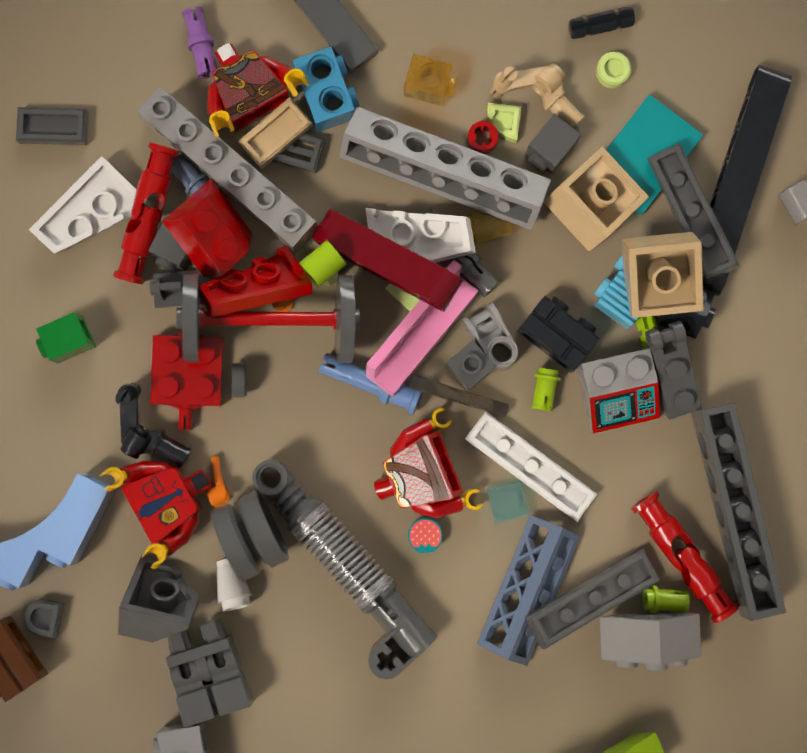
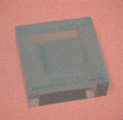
(507, 502)

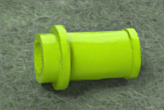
(545, 389)
(665, 600)

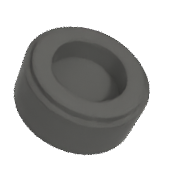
(239, 380)

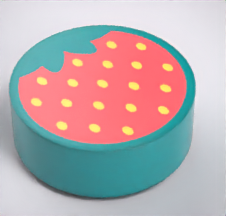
(425, 535)

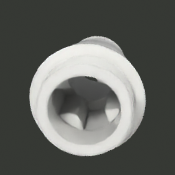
(231, 590)

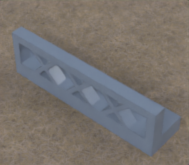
(533, 591)

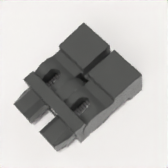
(195, 697)

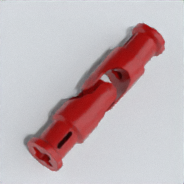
(144, 219)
(695, 571)

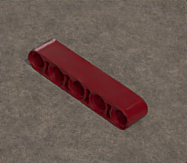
(388, 260)

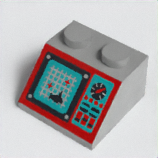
(620, 390)

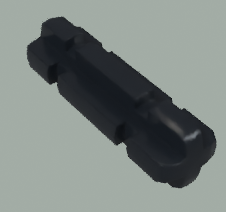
(601, 22)

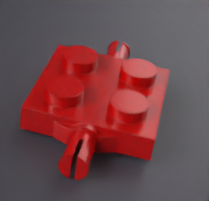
(186, 384)

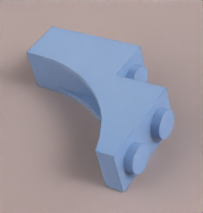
(61, 535)

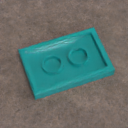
(646, 134)

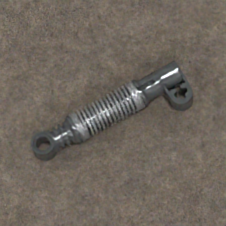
(371, 590)

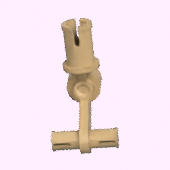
(546, 83)

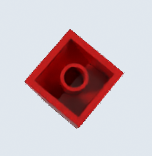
(209, 230)

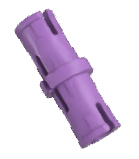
(200, 41)

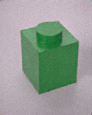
(64, 338)

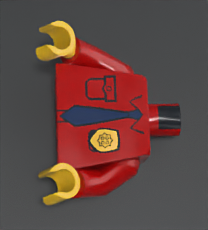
(162, 502)

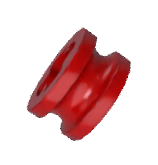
(472, 137)

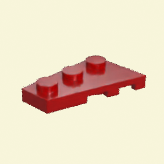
(261, 284)

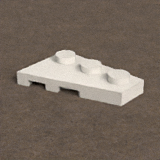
(87, 208)
(429, 235)

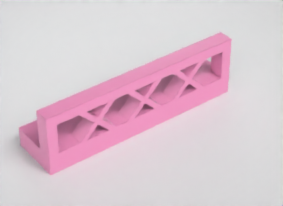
(416, 338)

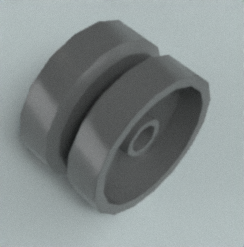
(249, 535)

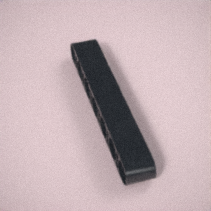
(747, 157)

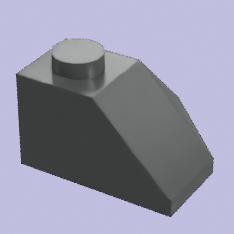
(156, 602)

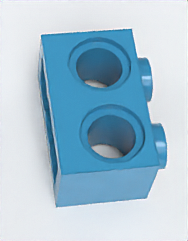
(328, 88)

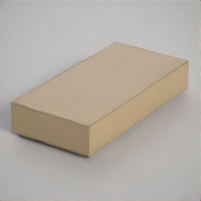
(275, 133)

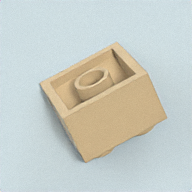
(595, 199)
(663, 274)

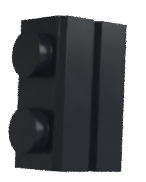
(559, 333)

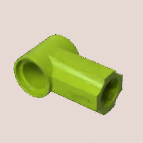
(323, 264)

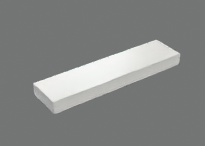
(531, 466)

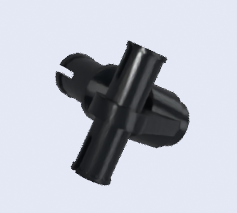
(140, 440)

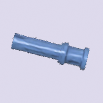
(356, 376)

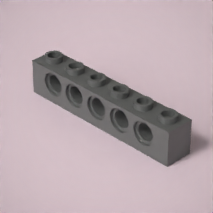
(738, 512)

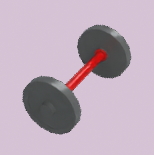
(344, 318)

